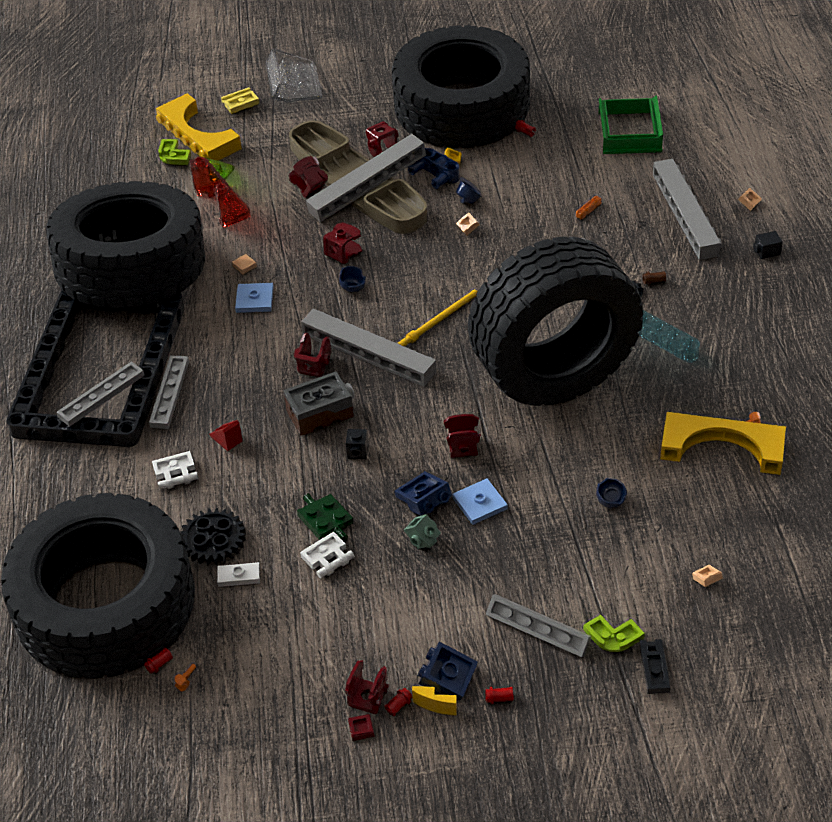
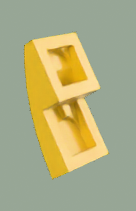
(426, 698)

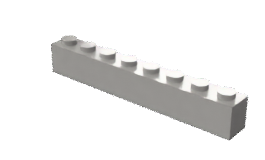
(365, 177)
(686, 209)
(370, 347)

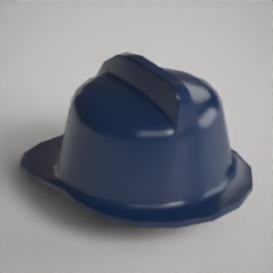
(467, 191)

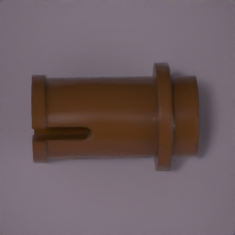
(657, 277)

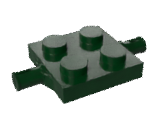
(325, 516)

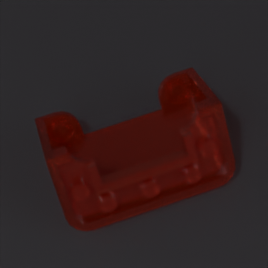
(211, 182)

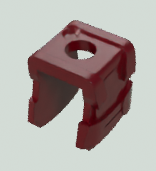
(374, 137)
(308, 176)
(342, 242)
(318, 363)
(461, 435)
(357, 686)

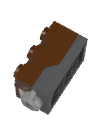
(319, 402)

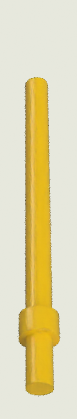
(413, 336)

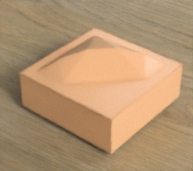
(750, 199)
(467, 224)
(244, 264)
(707, 575)

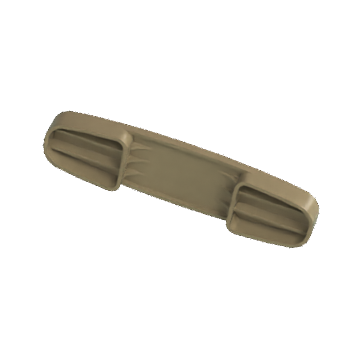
(390, 203)

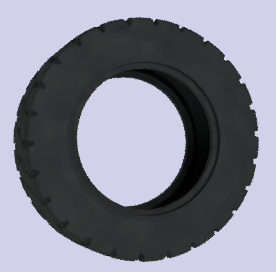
(462, 115)
(154, 251)
(529, 290)
(111, 635)

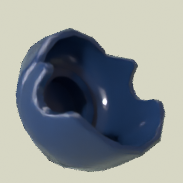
(352, 279)
(611, 493)

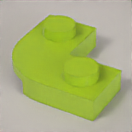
(171, 155)
(613, 639)

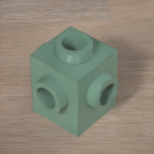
(422, 532)

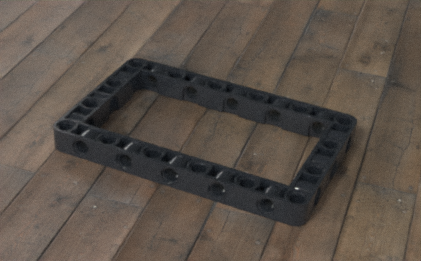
(123, 432)

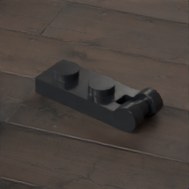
(654, 666)

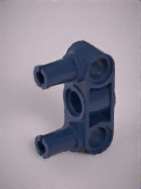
(439, 165)

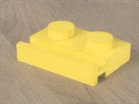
(240, 100)

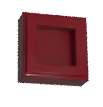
(361, 727)

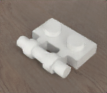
(173, 466)
(325, 549)

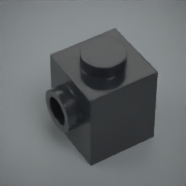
(768, 245)
(357, 443)

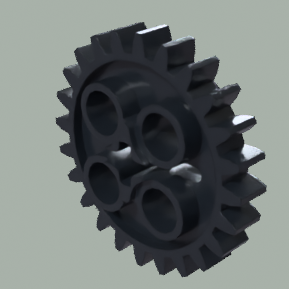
(213, 536)

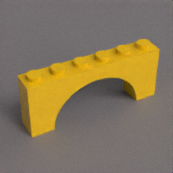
(214, 146)
(762, 440)

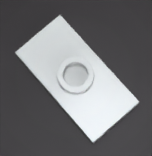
(238, 574)

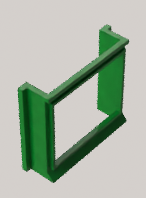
(631, 142)

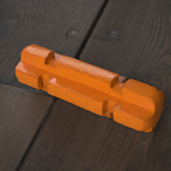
(588, 207)

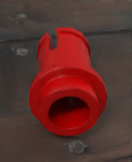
(521, 126)
(154, 663)
(498, 695)
(397, 702)

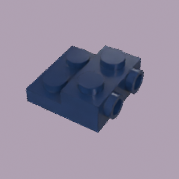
(424, 493)
(447, 670)

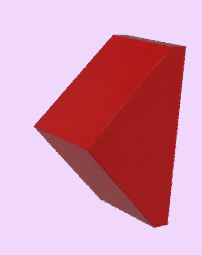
(228, 435)

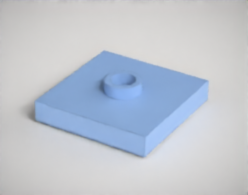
(254, 297)
(480, 501)

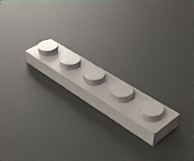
(169, 392)
(100, 393)
(538, 625)

